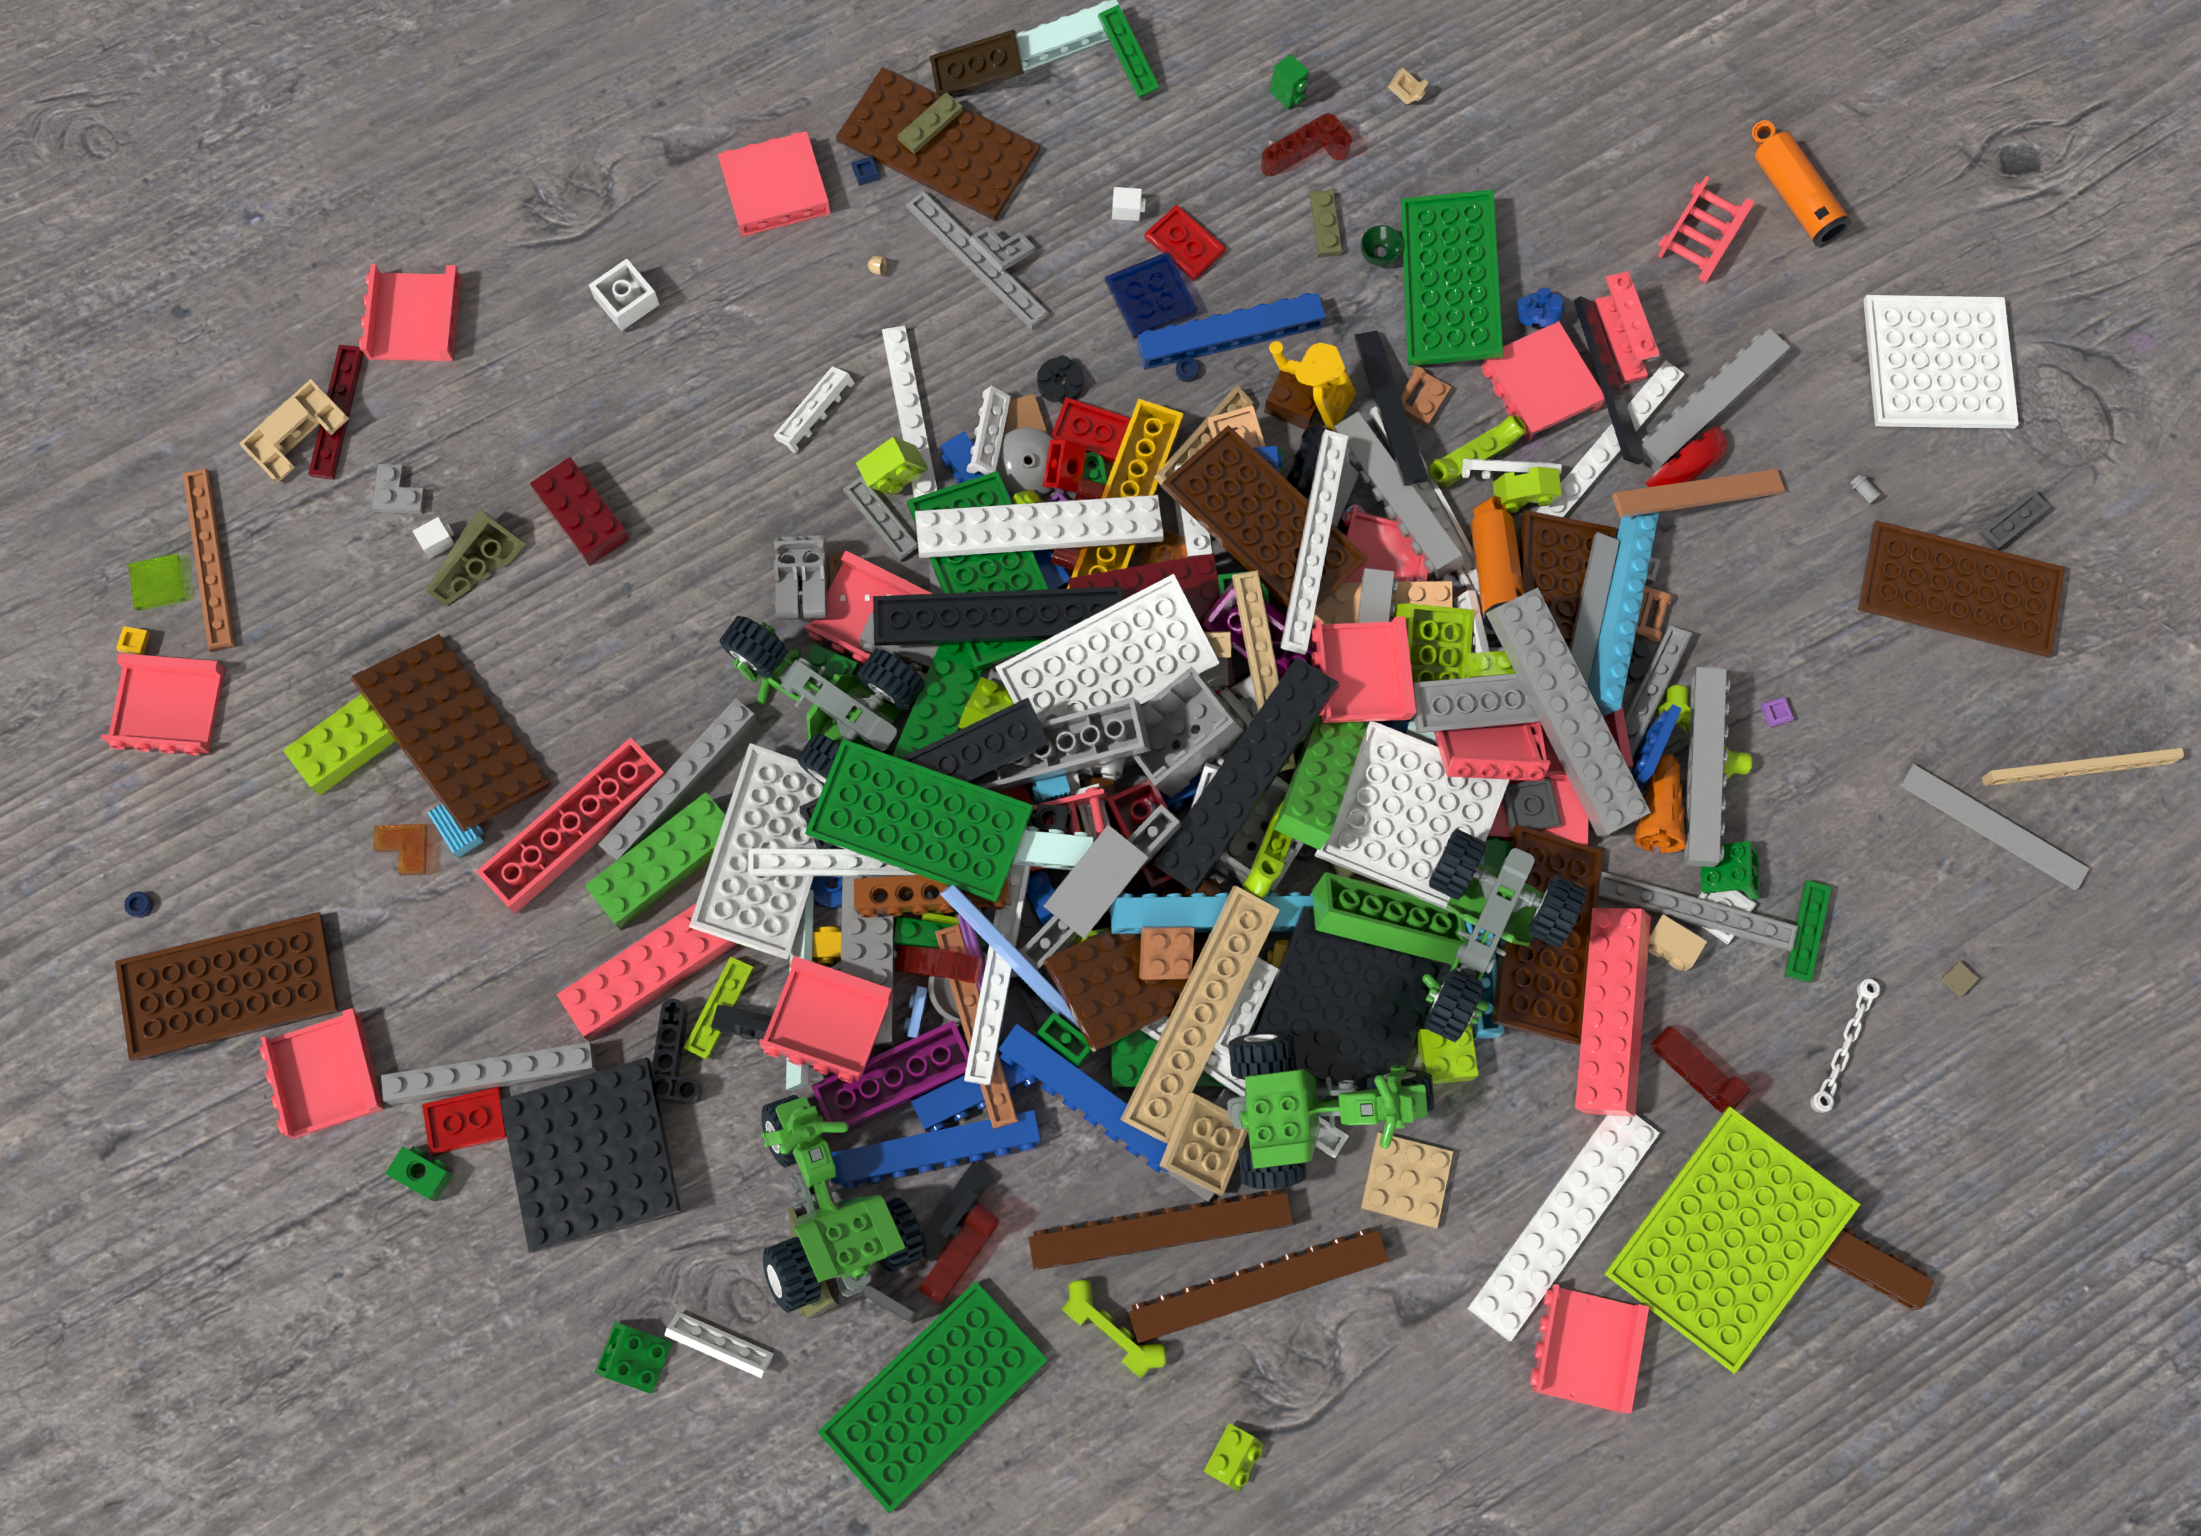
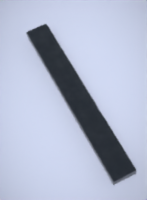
(1609, 381)
(1390, 408)

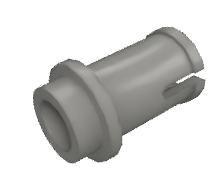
(1865, 488)

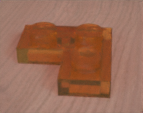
(406, 839)

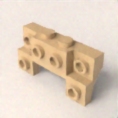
(289, 426)

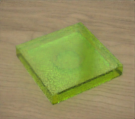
(156, 582)

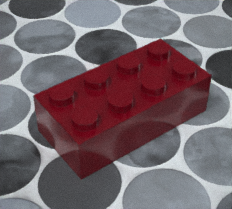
(579, 511)
(1129, 812)

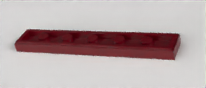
(341, 392)

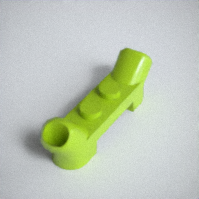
(1486, 446)
(1736, 762)
(1269, 859)
(1139, 1357)

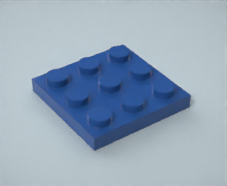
(1657, 738)

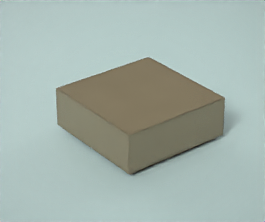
(1959, 979)

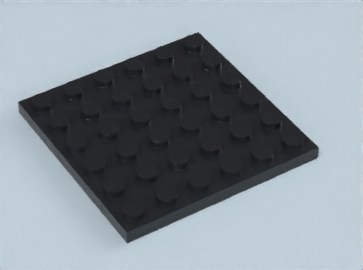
(1346, 1003)
(589, 1155)

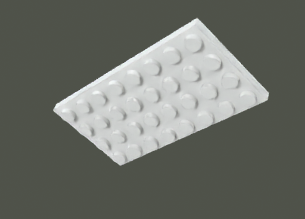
(1112, 655)
(760, 815)

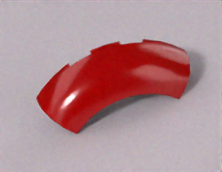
(1694, 460)

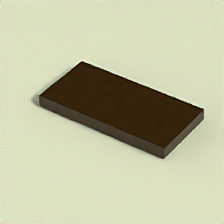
(977, 64)

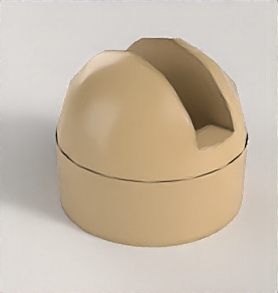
(878, 265)

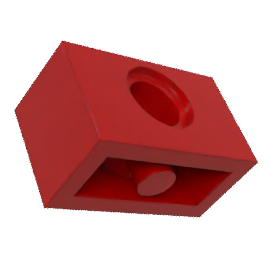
(1064, 465)

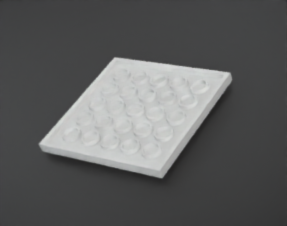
(1940, 361)
(1404, 811)

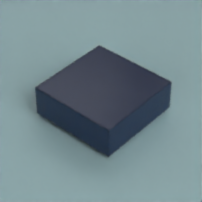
(865, 171)

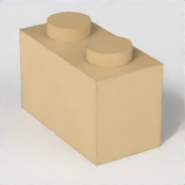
(1675, 943)

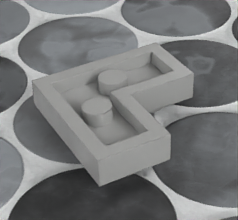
(1002, 253)
(391, 496)

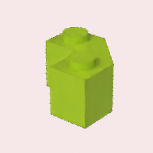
(1537, 486)

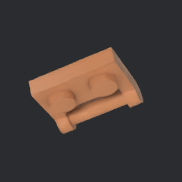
(1429, 398)
(1663, 599)

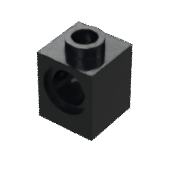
(1062, 822)

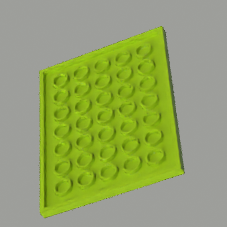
(1731, 1239)

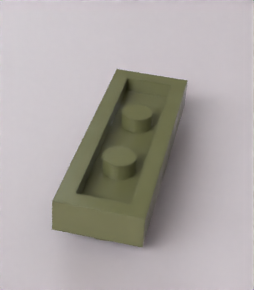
(930, 123)
(1325, 223)

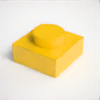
(133, 641)

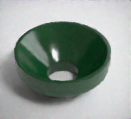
(1382, 237)

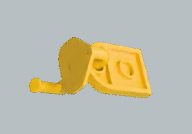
(1326, 373)

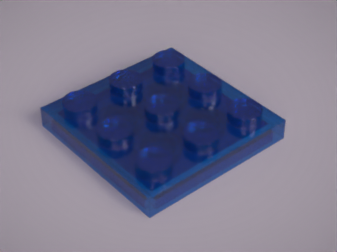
(1150, 294)

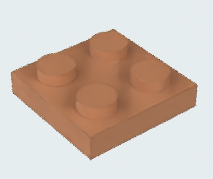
(1166, 952)

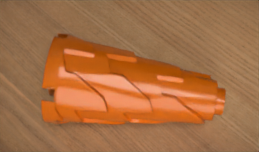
(1666, 822)

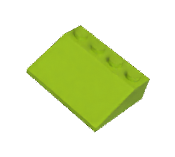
(1437, 640)

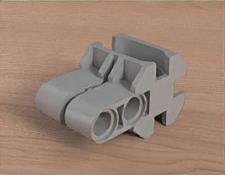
(800, 565)

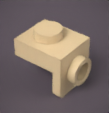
(1407, 87)

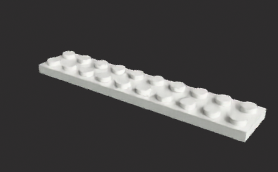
(1038, 526)
(1562, 1223)

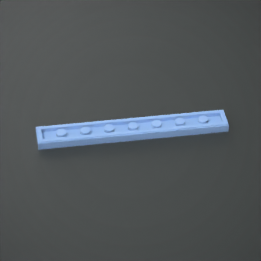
(1008, 953)

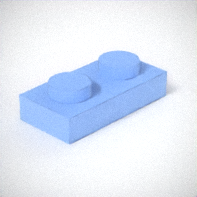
(918, 1003)

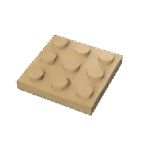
(1203, 1145)
(1407, 1181)

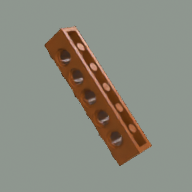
(868, 888)

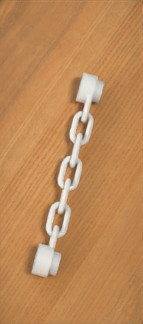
(1865, 995)

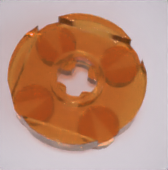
(1171, 542)

